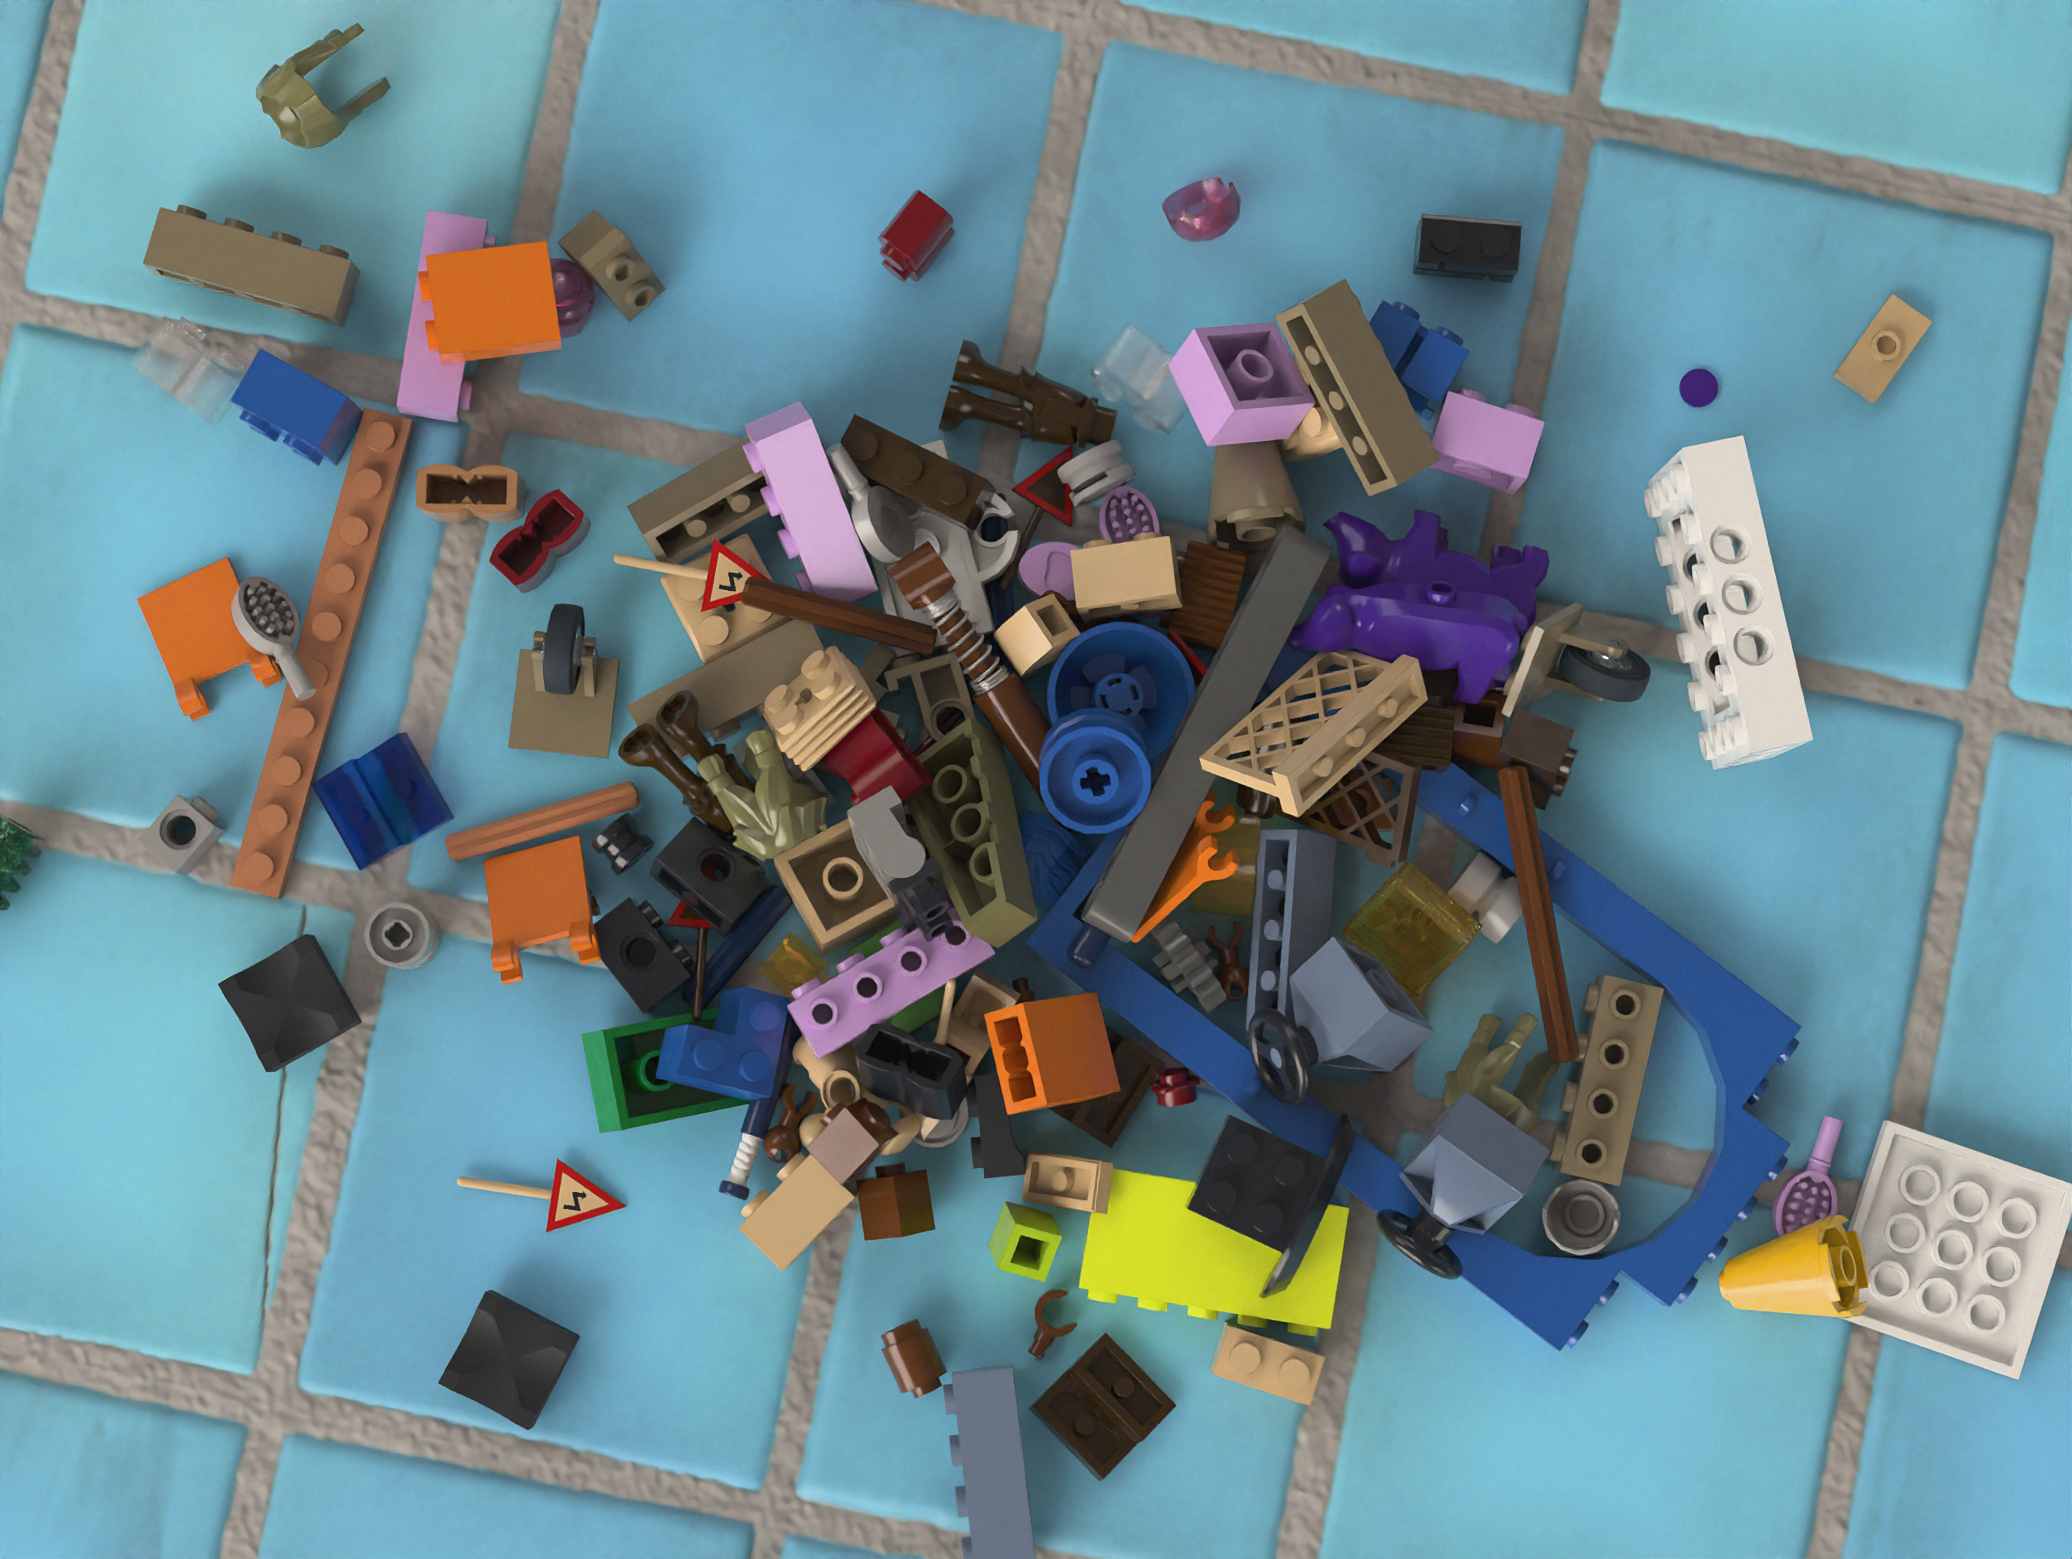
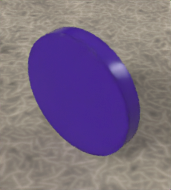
(1698, 388)

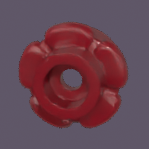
(1175, 1087)

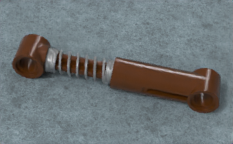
(999, 692)

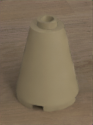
(1251, 497)

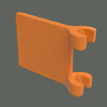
(198, 634)
(1192, 864)
(538, 899)

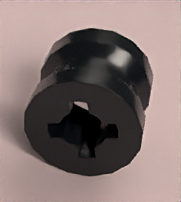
(622, 844)

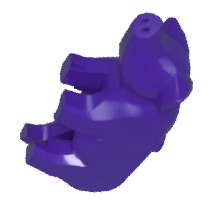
(1423, 557)
(1427, 622)

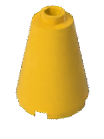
(1801, 1272)

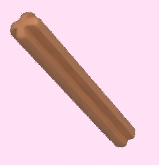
(542, 821)

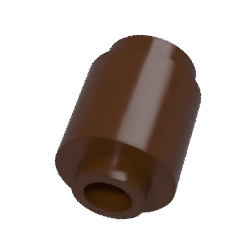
(913, 1358)

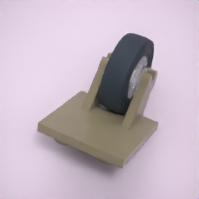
(1589, 665)
(564, 690)

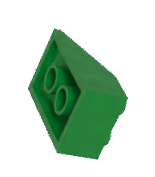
(624, 1070)

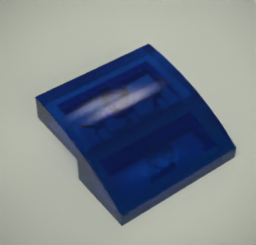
(382, 801)

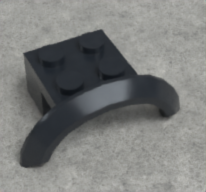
(1270, 1190)

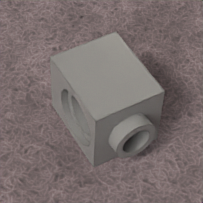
(161, 836)

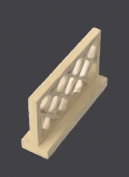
(1334, 741)

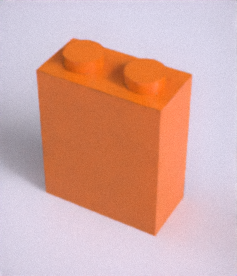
(490, 302)
(1051, 1052)

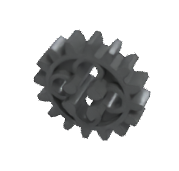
(1187, 963)

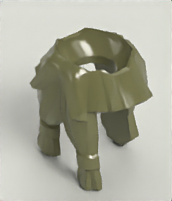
(295, 103)
(779, 810)
(1483, 1072)

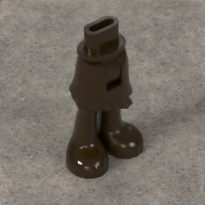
(1046, 409)
(648, 749)

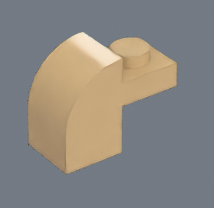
(1036, 635)
(967, 1024)

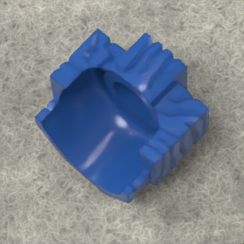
(1050, 857)

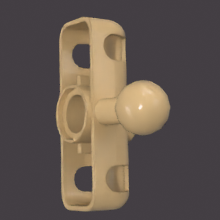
(833, 1079)

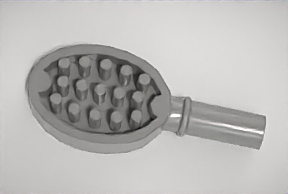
(874, 511)
(270, 625)

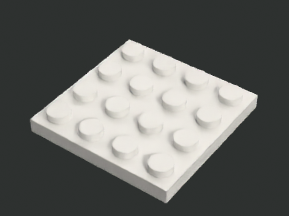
(1957, 1247)

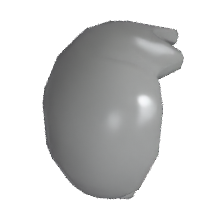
(1581, 1216)

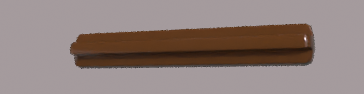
(839, 615)

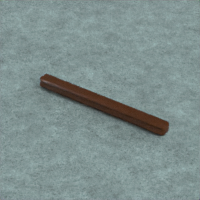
(1538, 913)

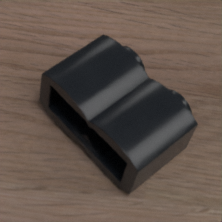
(911, 1071)

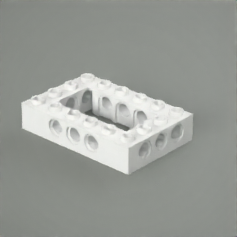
(1751, 703)

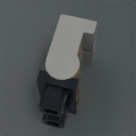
(900, 863)

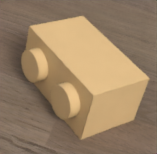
(1126, 577)
(1267, 1363)

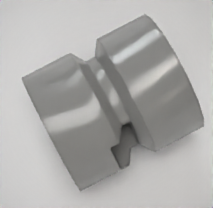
(1487, 896)
(402, 936)

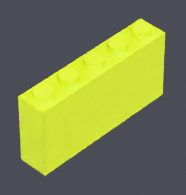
(1169, 1254)

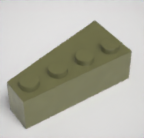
(975, 832)

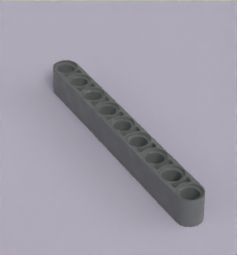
(1217, 706)

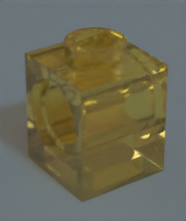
(793, 965)

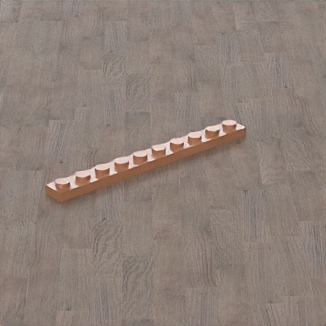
(324, 652)

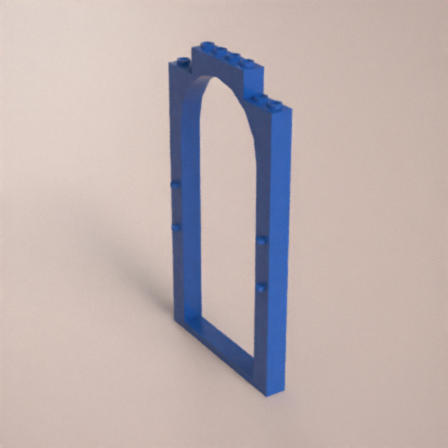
(1543, 1292)

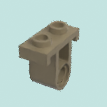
(612, 264)
(937, 685)

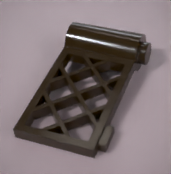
(1400, 817)

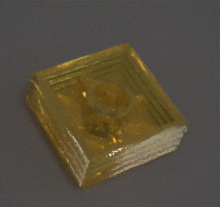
(1437, 923)

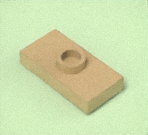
(1882, 348)
(1067, 1181)

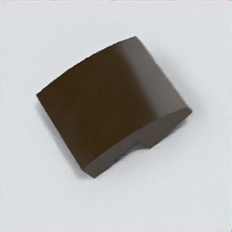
(1108, 1114)
(1102, 1407)

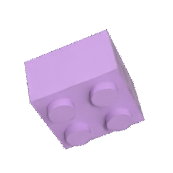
(1241, 383)
(1484, 440)

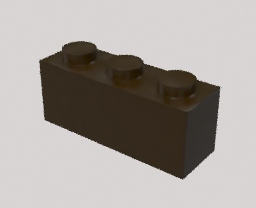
(918, 474)

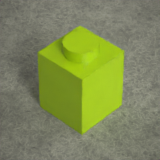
(1024, 1241)

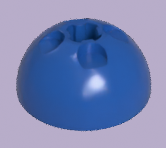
(1152, 677)

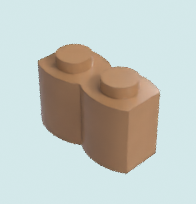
(457, 495)

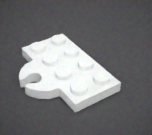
(964, 554)

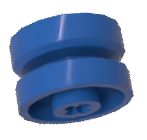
(1101, 799)

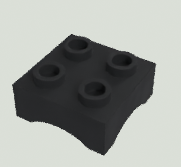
(290, 1003)
(996, 1146)
(509, 1359)

